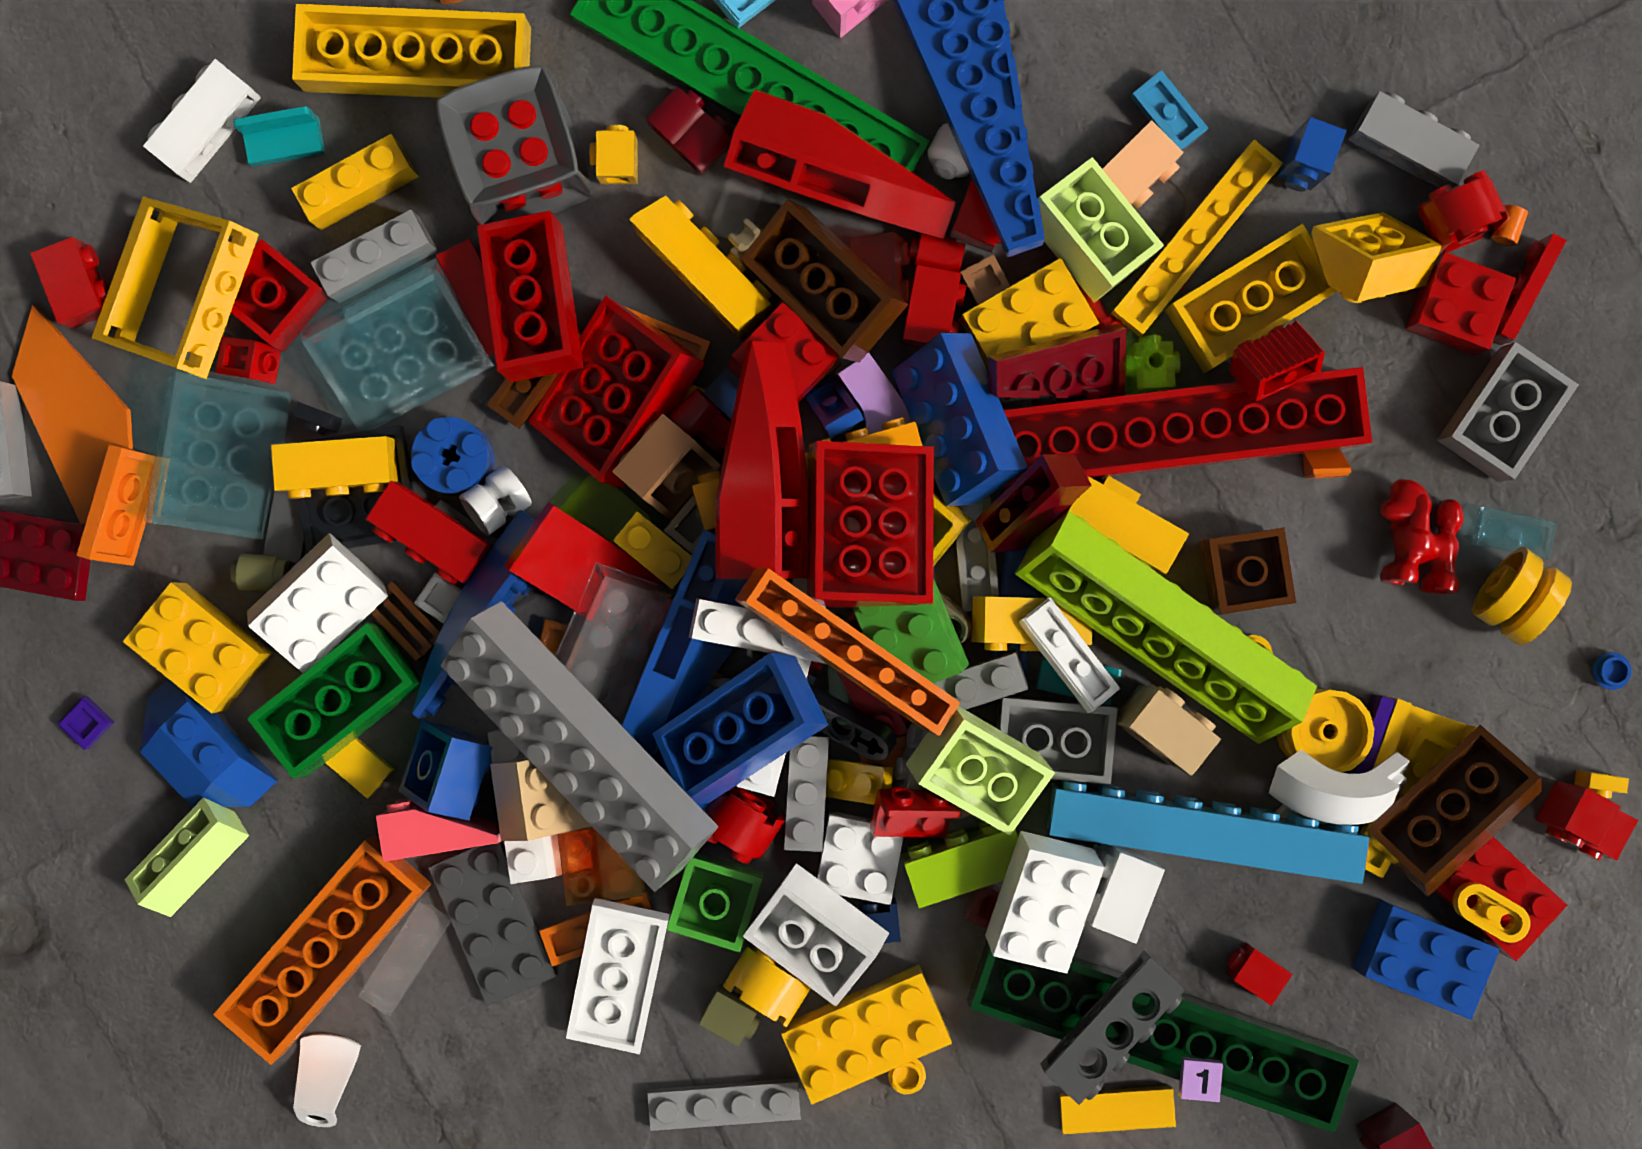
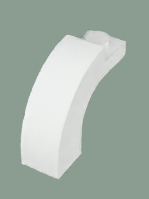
(1338, 796)

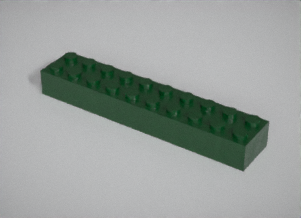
(1259, 1059)

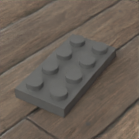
(492, 922)

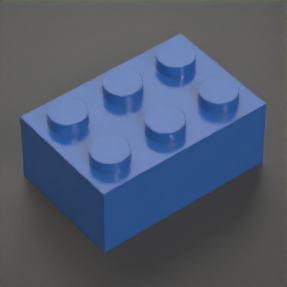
(1425, 959)

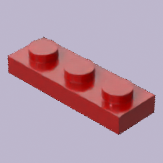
(1541, 259)

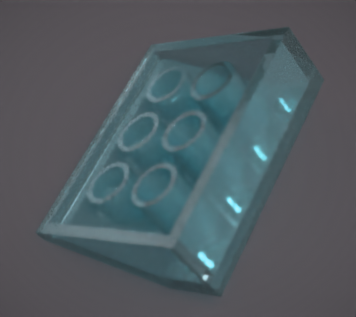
(396, 347)
(216, 456)

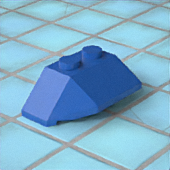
(200, 752)

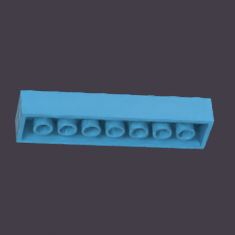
(1207, 832)

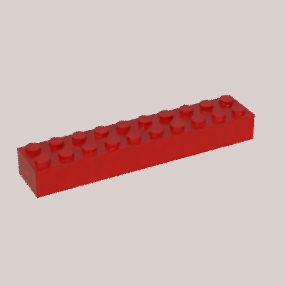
(1197, 425)

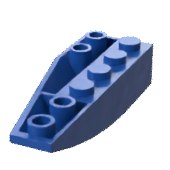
(485, 588)
(678, 664)

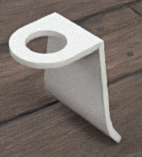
(322, 1076)

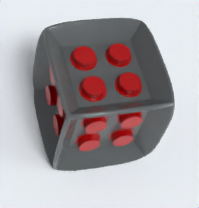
(513, 145)

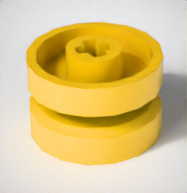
(1522, 596)
(1346, 735)

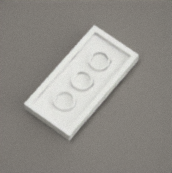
(617, 975)

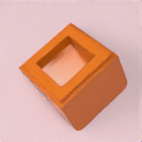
(1325, 464)

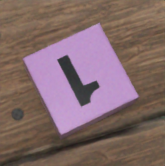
(1200, 1079)

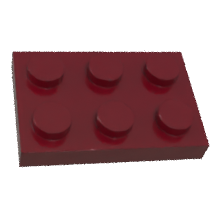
(41, 556)

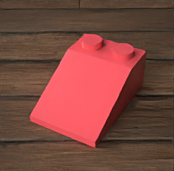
(413, 832)

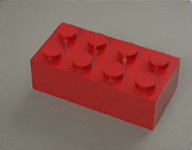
(530, 296)
(1509, 877)

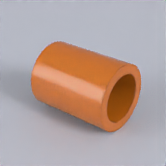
(1510, 232)

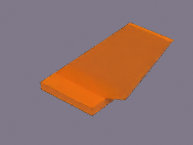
(87, 441)

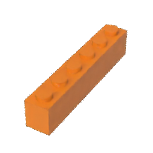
(847, 650)

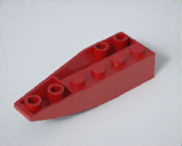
(833, 165)
(763, 473)

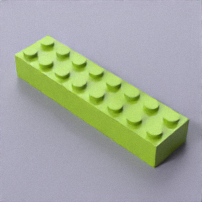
(1166, 629)

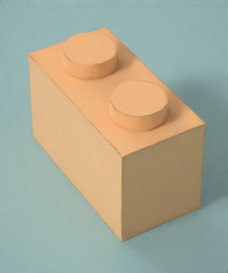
(1142, 162)

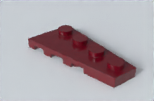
(1075, 365)

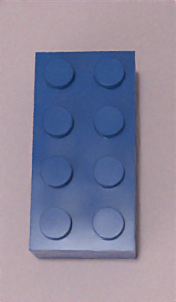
(956, 414)
(740, 727)

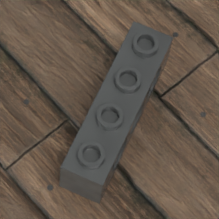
(1115, 1005)

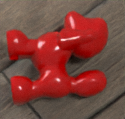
(1415, 543)

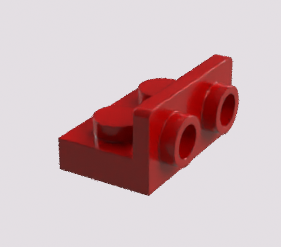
(911, 813)

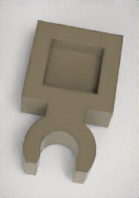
(744, 240)

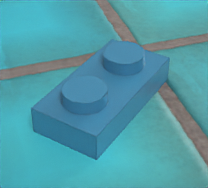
(1169, 110)

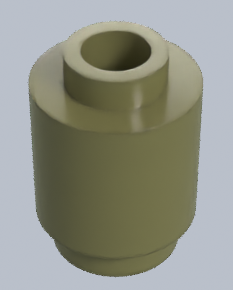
(258, 571)

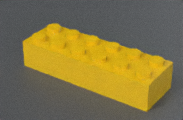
(403, 49)

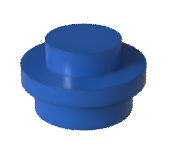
(1611, 670)

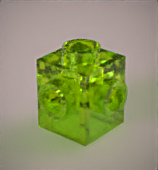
(1143, 375)

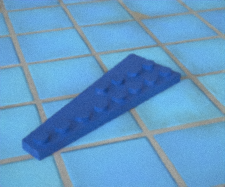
(978, 89)

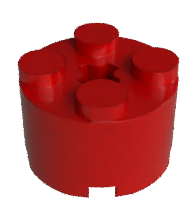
(1464, 213)
(744, 823)

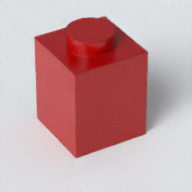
(1257, 973)

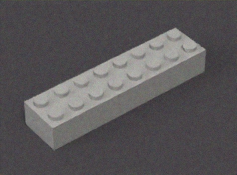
(578, 745)

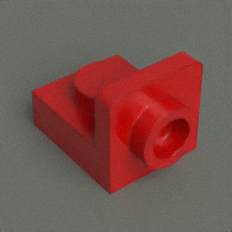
(248, 359)

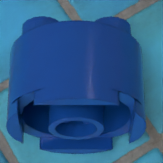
(431, 452)

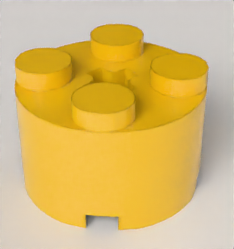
(766, 986)

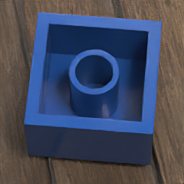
(445, 770)

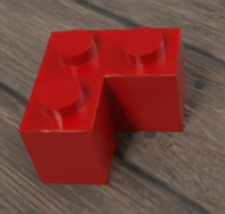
(1586, 821)

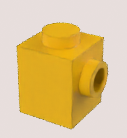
(615, 155)

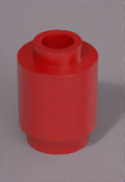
(937, 252)

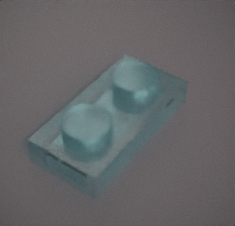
(1512, 531)

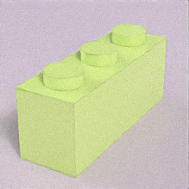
(186, 857)

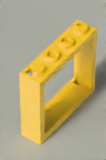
(139, 272)

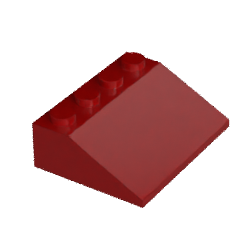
(625, 385)
(870, 524)

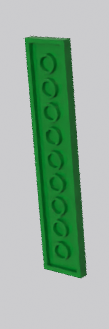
(730, 64)

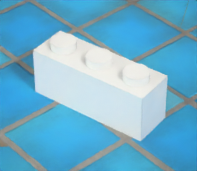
(201, 120)

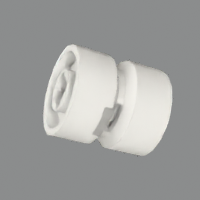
(495, 500)

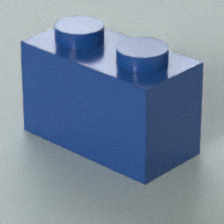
(1310, 154)

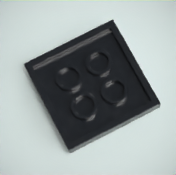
(346, 514)

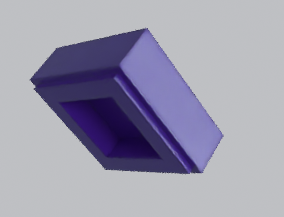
(85, 723)

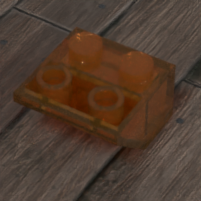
(595, 869)

